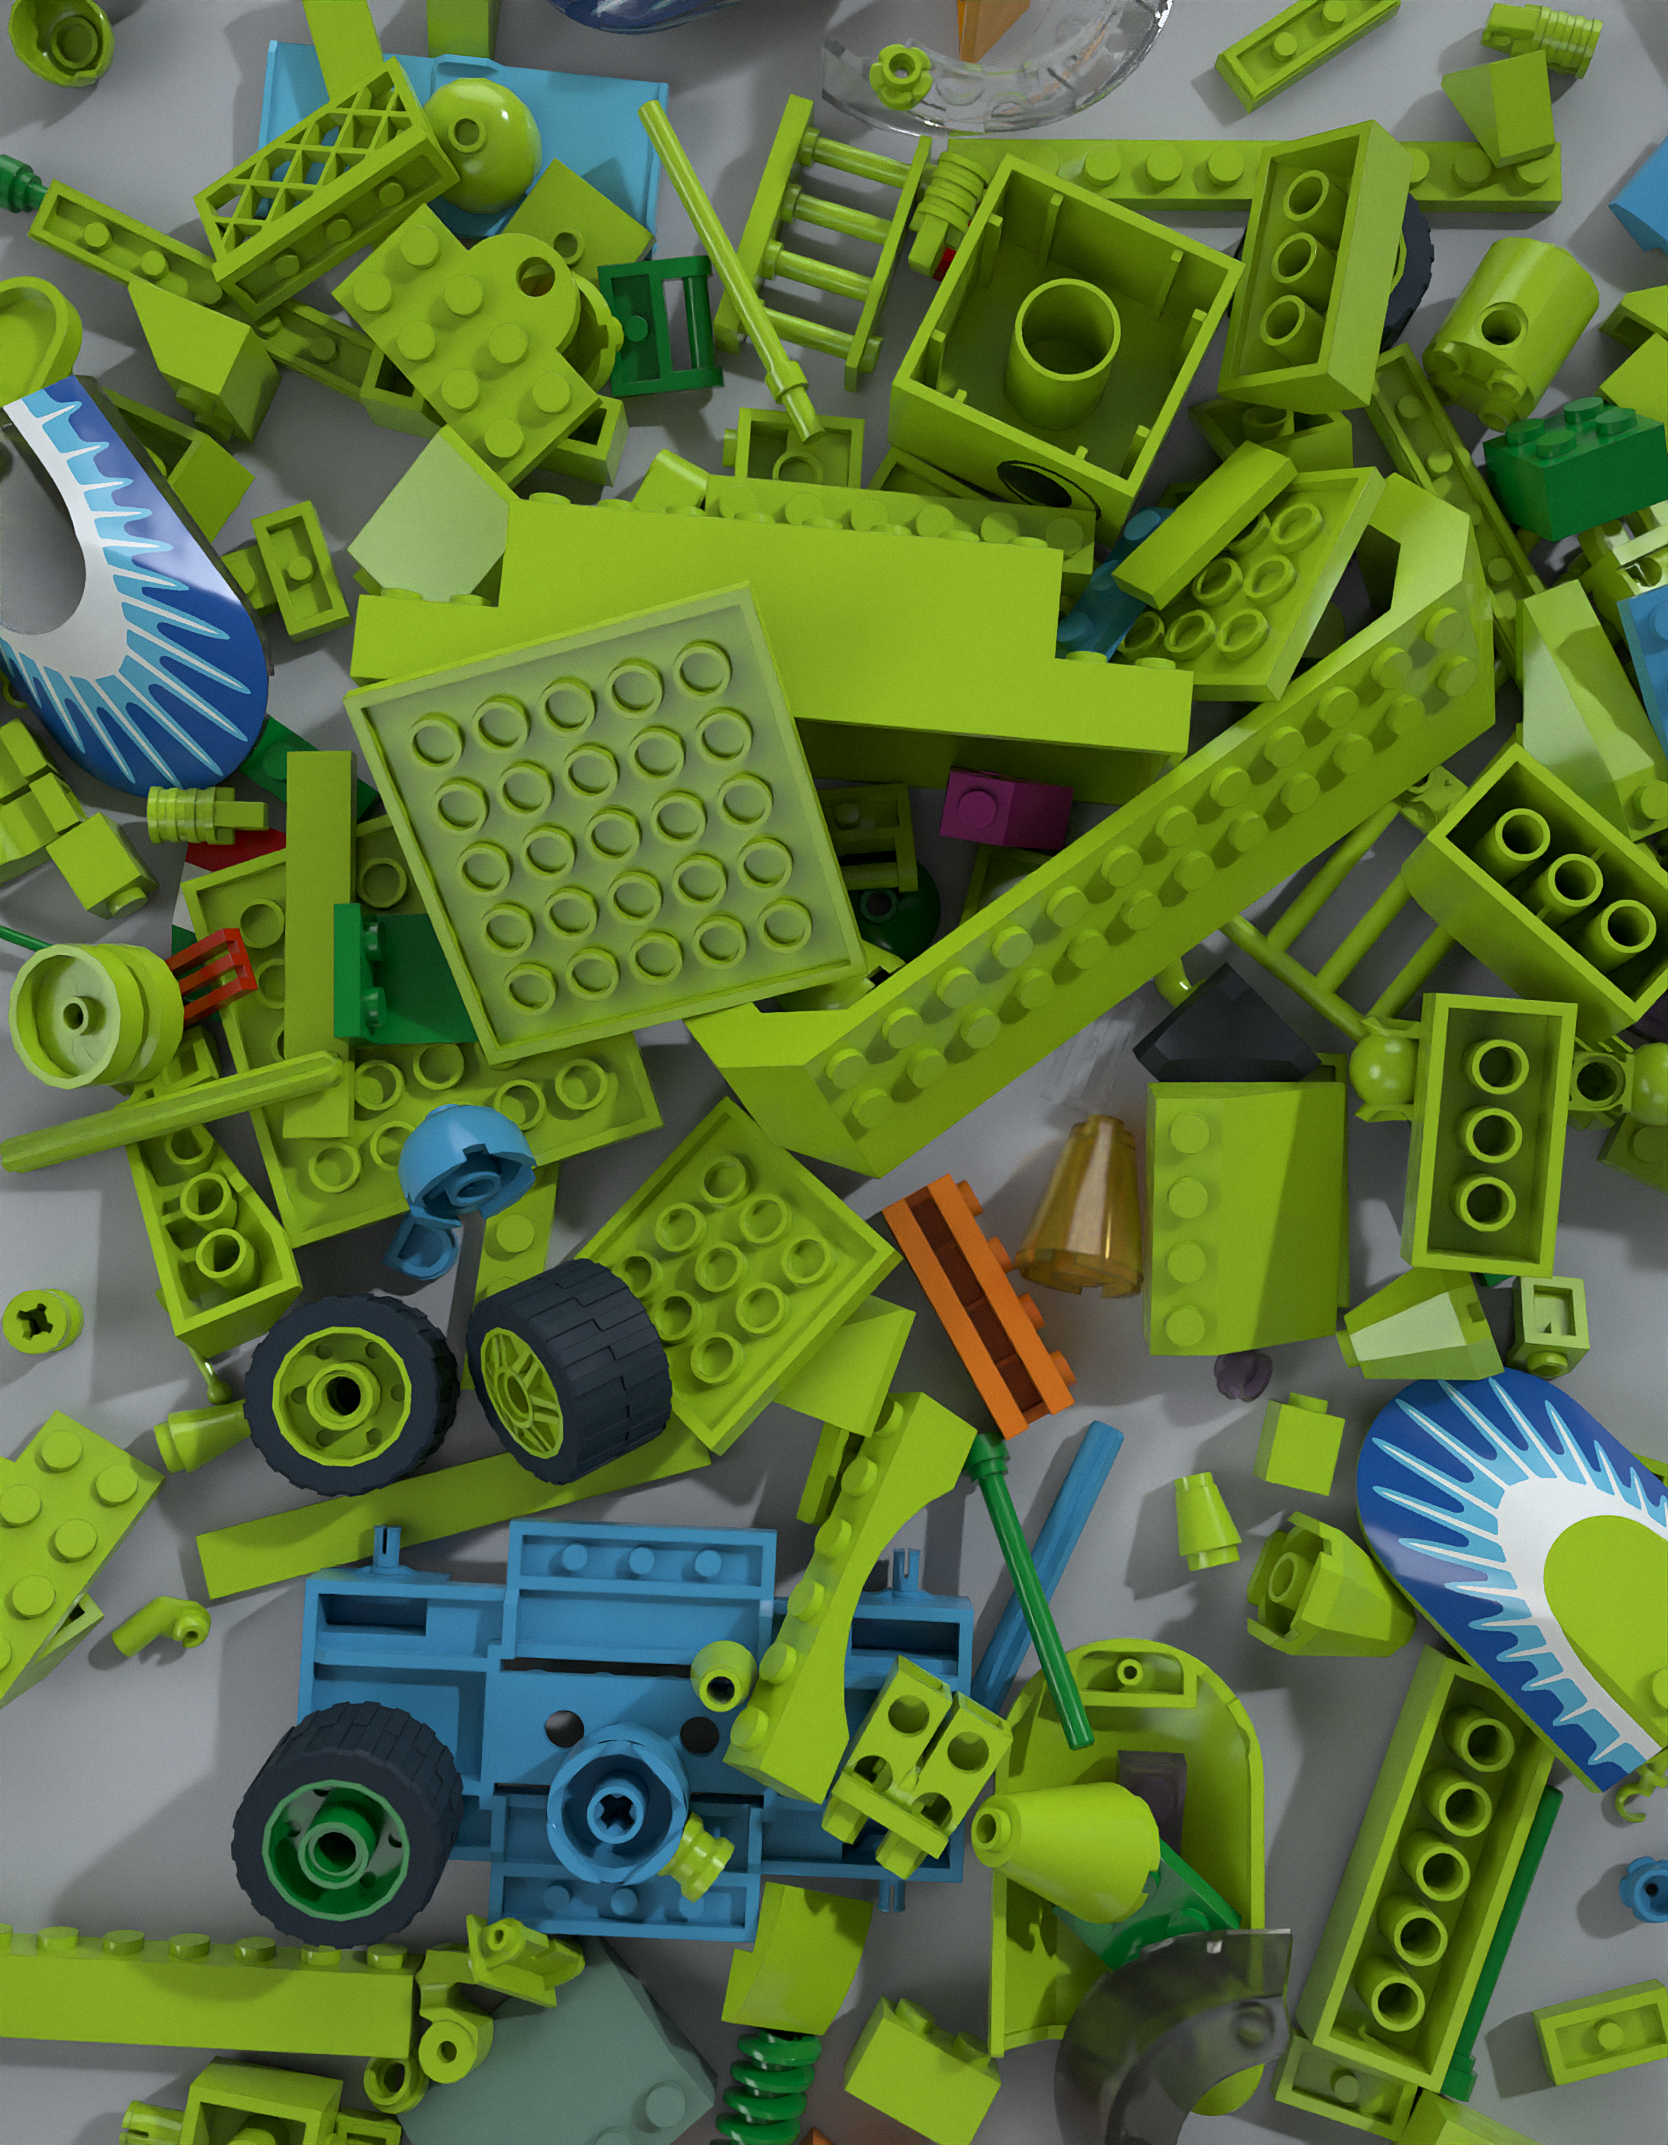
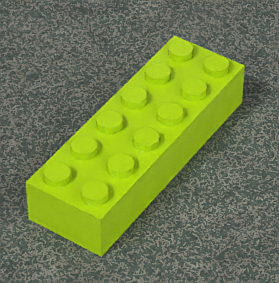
(1426, 1876)

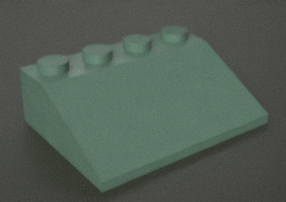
(576, 2074)

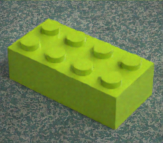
(1488, 1134)

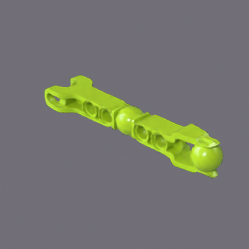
(1386, 1068)

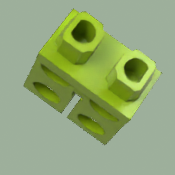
(1626, 565)
(33, 800)
(898, 1786)

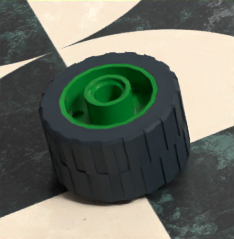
(348, 1825)

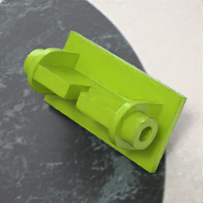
(520, 1959)

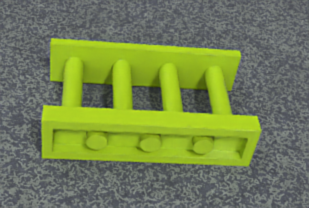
(783, 201)

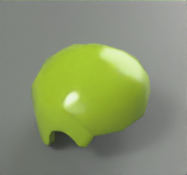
(62, 40)

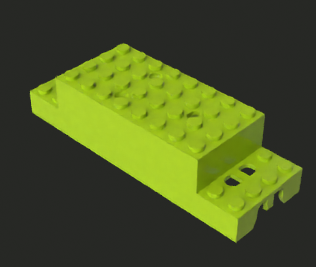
(883, 639)

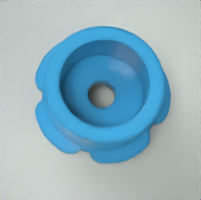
(1633, 1892)

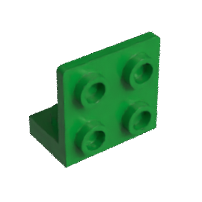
(394, 982)

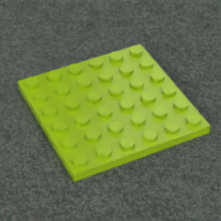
(613, 824)
(327, 1188)

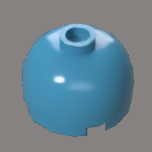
(464, 1163)

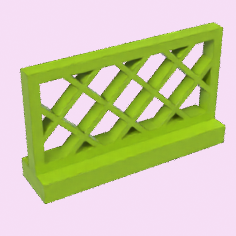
(339, 211)

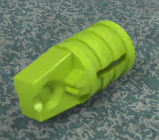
(1566, 38)
(946, 210)
(201, 815)

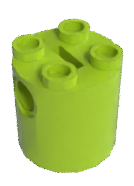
(1510, 330)

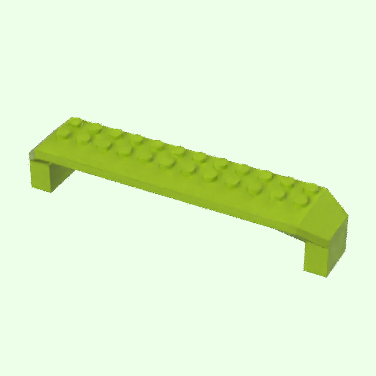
(1148, 879)

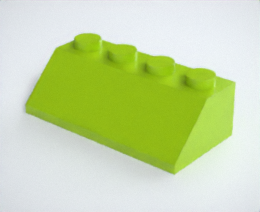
(1317, 271)

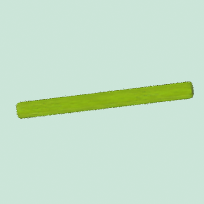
(173, 1111)

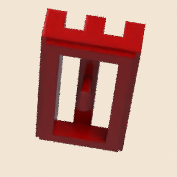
(202, 951)

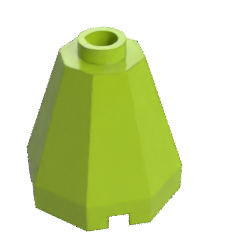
(1421, 1329)
(1325, 1596)

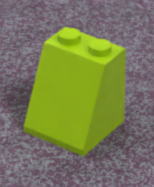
(438, 527)

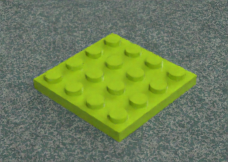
(1264, 593)
(738, 1268)

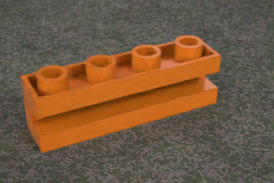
(978, 1306)

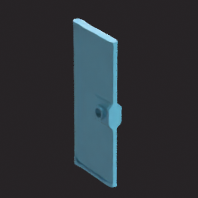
(581, 118)

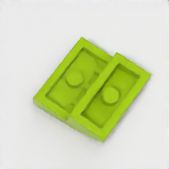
(800, 1960)

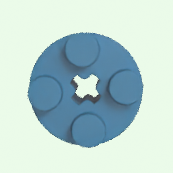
(622, 1842)

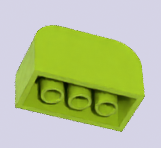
(1548, 896)

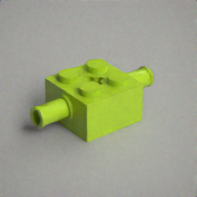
(242, 2106)

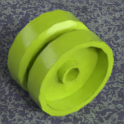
(95, 1015)

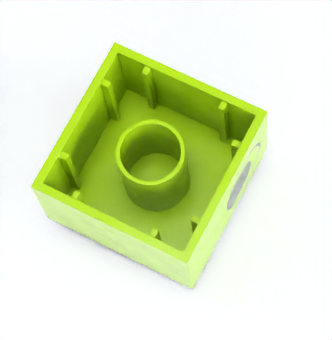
(1059, 347)

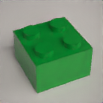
(1577, 468)

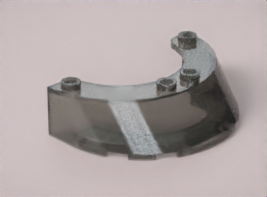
(1169, 2032)

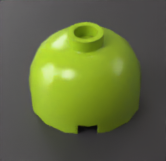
(488, 141)

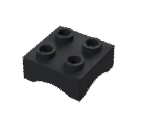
(1225, 1037)

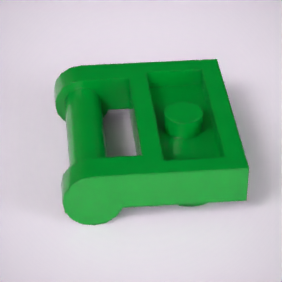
(639, 303)

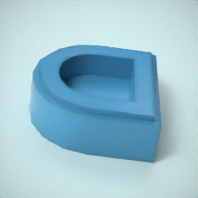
(422, 1251)

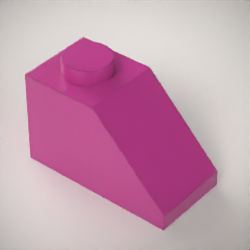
(1005, 810)

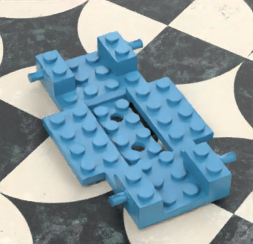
(615, 1598)

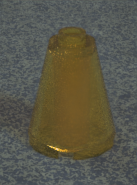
(1088, 1216)

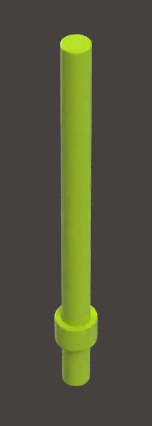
(783, 376)

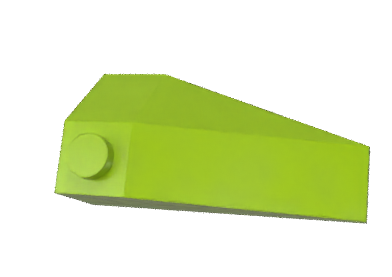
(1585, 713)
(212, 1240)

